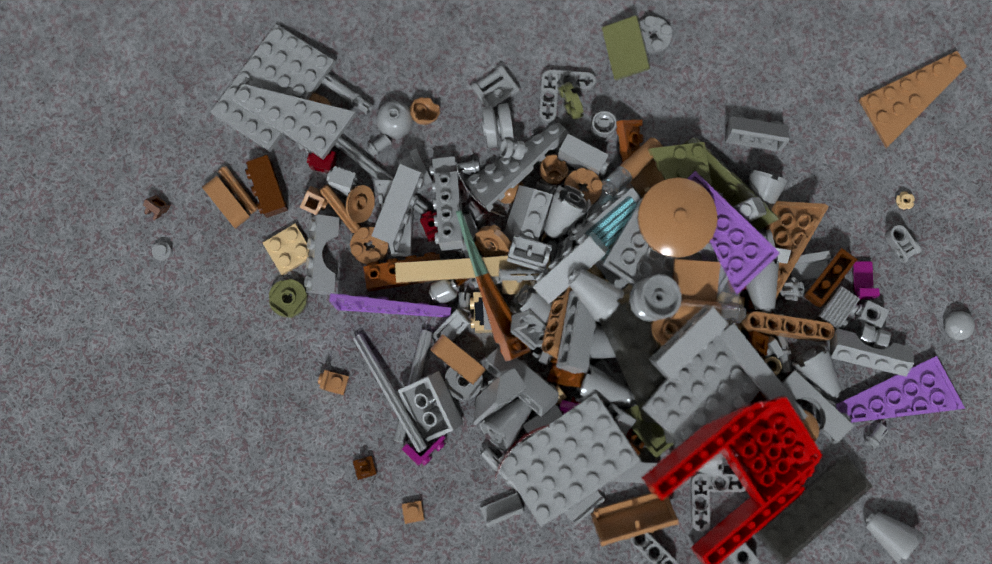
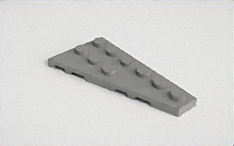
(302, 120)
(507, 173)

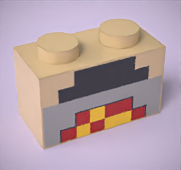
(480, 320)

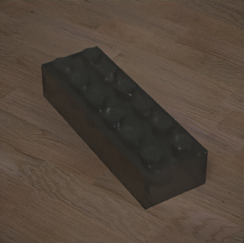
(633, 347)
(814, 510)

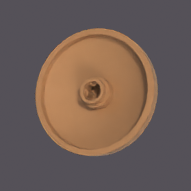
(677, 217)

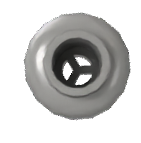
(443, 291)

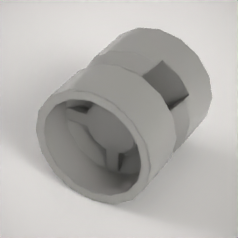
(603, 126)
(874, 338)

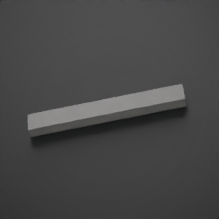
(756, 367)

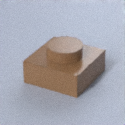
(413, 512)

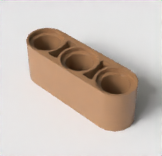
(225, 202)
(457, 359)

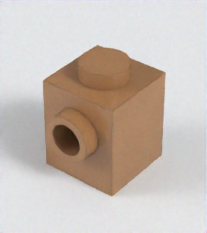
(313, 201)

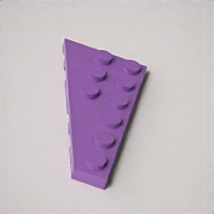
(736, 242)
(384, 305)
(920, 392)

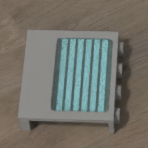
(608, 225)

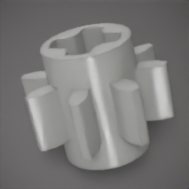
(792, 289)

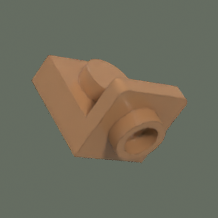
(333, 382)

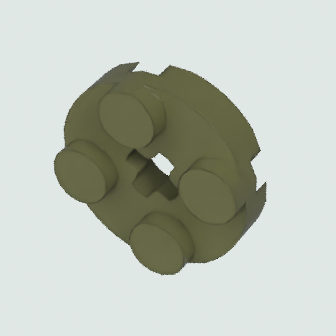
(573, 104)
(277, 299)

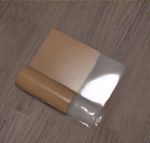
(636, 172)
(705, 284)

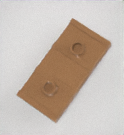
(632, 518)

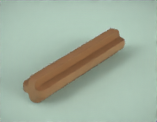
(238, 190)
(339, 208)

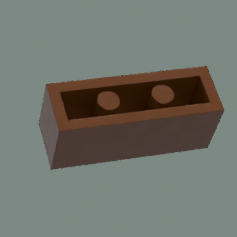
(265, 186)
(830, 278)

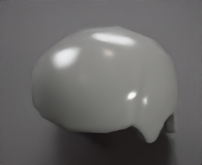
(959, 325)

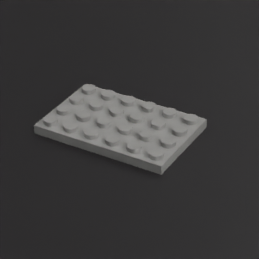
(278, 65)
(635, 260)
(701, 393)
(569, 460)

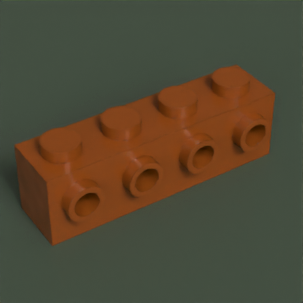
(384, 276)

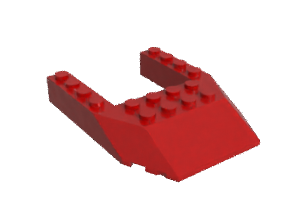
(767, 454)

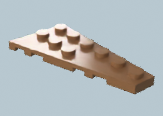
(901, 102)
(793, 233)

